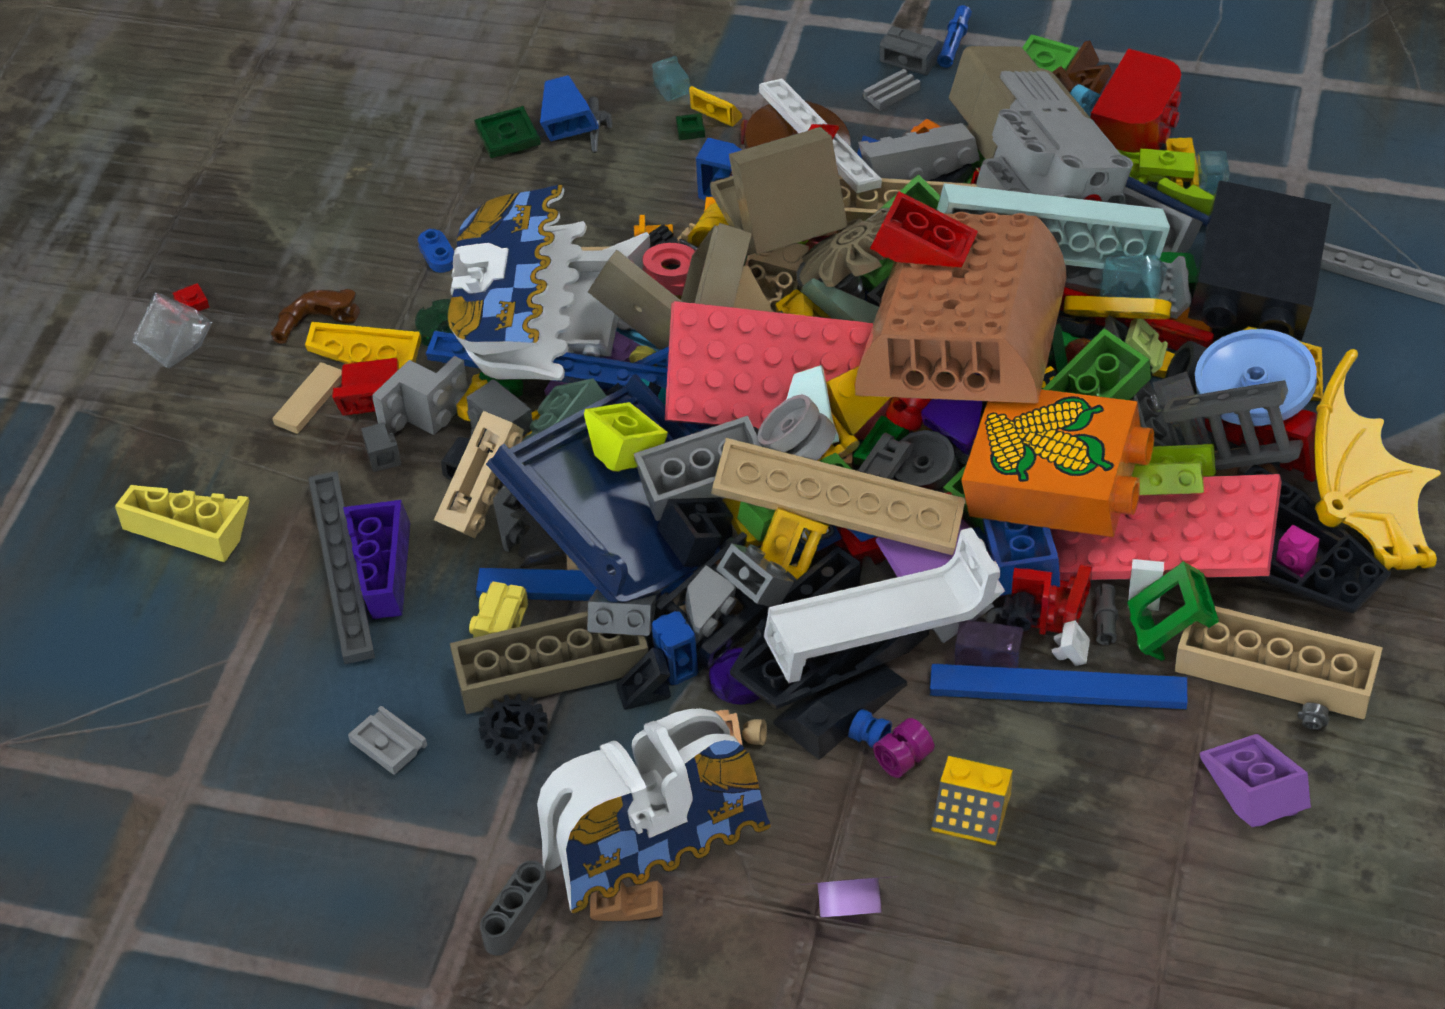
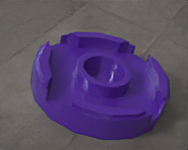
(725, 685)

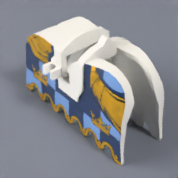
(512, 285)
(624, 818)

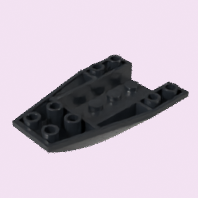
(1343, 569)

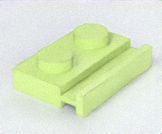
(1145, 340)

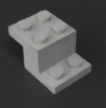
(421, 396)

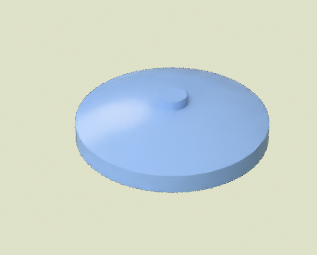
(1255, 359)

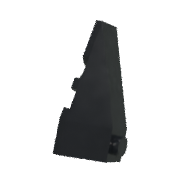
(826, 716)

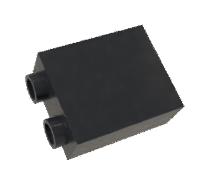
(1259, 260)

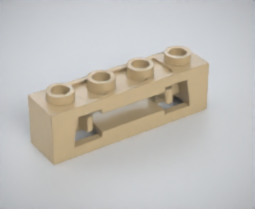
(475, 478)

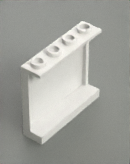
(592, 322)

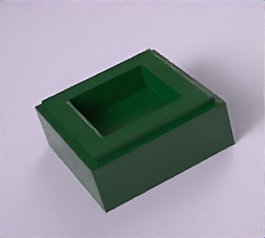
(690, 126)

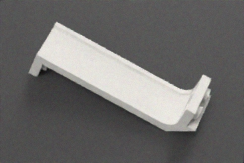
(884, 608)

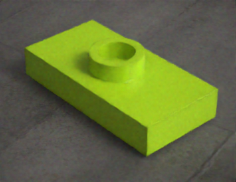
(1166, 163)

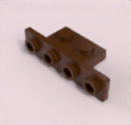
(1084, 69)

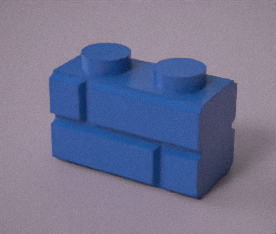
(678, 646)

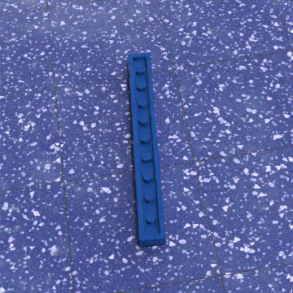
(576, 366)

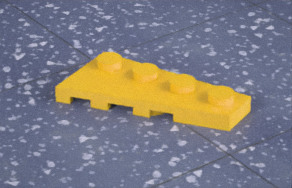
(362, 344)

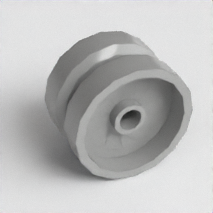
(797, 429)

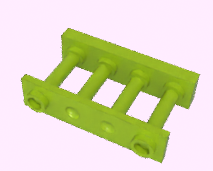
(1176, 469)

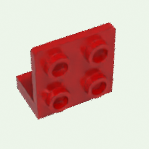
(360, 383)
(1070, 599)

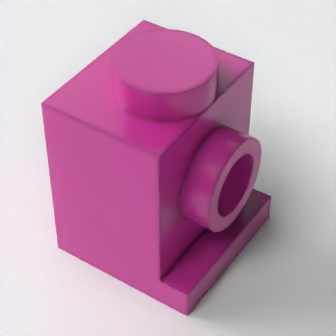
(1297, 550)

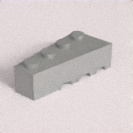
(924, 154)

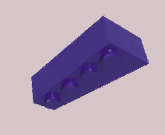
(381, 553)

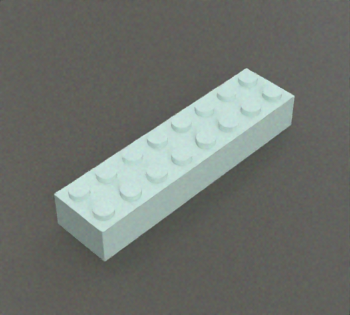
(1083, 228)

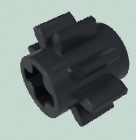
(1021, 610)

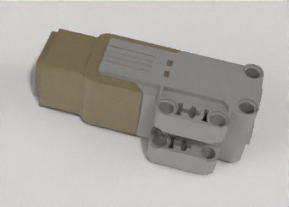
(1033, 129)

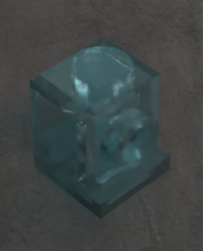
(670, 78)

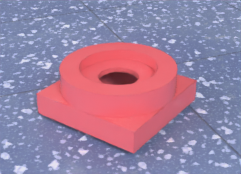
(664, 255)

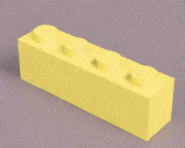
(184, 519)

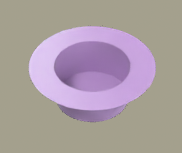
(849, 897)

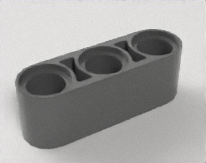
(514, 921)

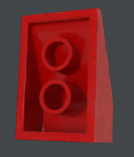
(922, 235)

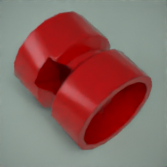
(906, 412)

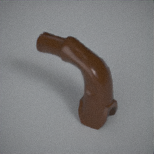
(324, 302)

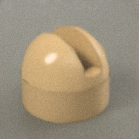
(755, 731)

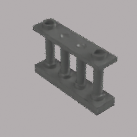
(1240, 402)

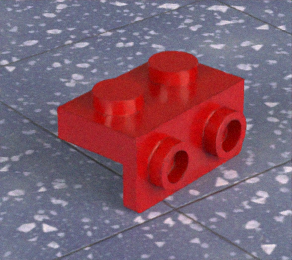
(1039, 585)

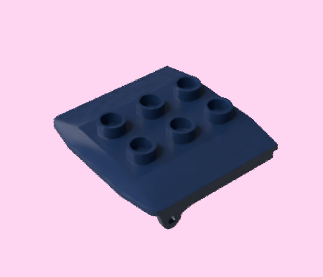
(594, 511)

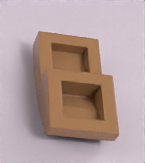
(629, 904)

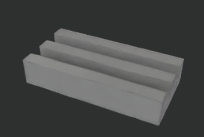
(889, 87)

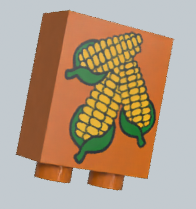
(1058, 462)

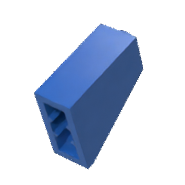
(565, 110)

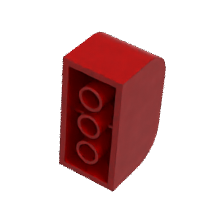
(1140, 102)

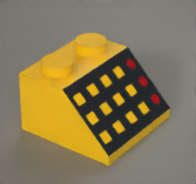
(972, 800)

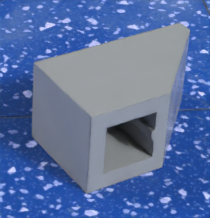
(707, 600)

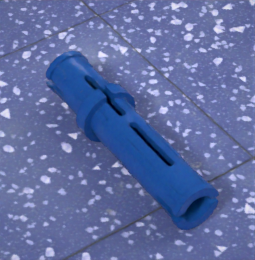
(959, 21)

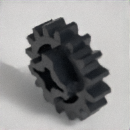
(513, 726)

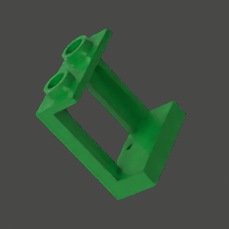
(1197, 607)

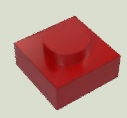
(192, 297)

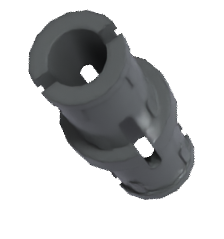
(1105, 614)

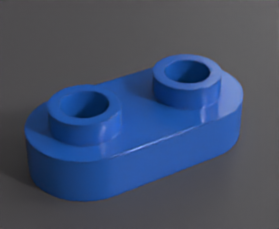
(436, 250)

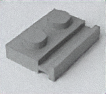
(387, 740)

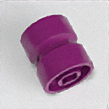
(903, 747)

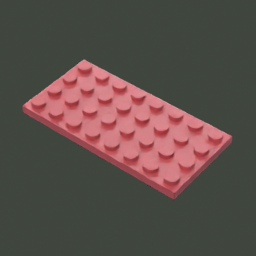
(744, 360)
(1216, 531)

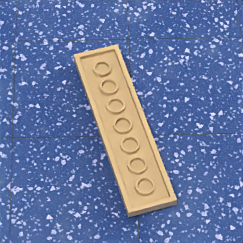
(839, 496)

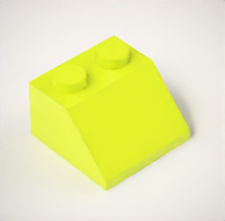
(620, 432)

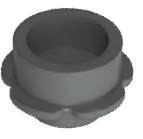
(1314, 716)

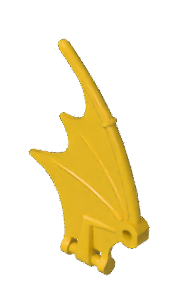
(1365, 483)

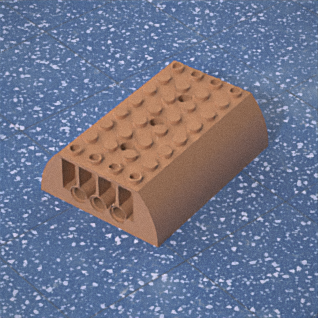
(972, 319)

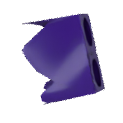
(955, 420)

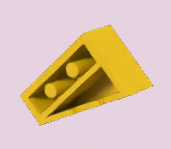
(850, 409)

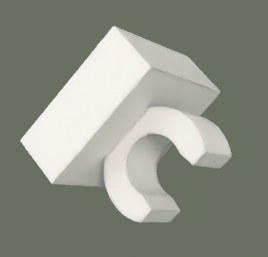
(1072, 644)

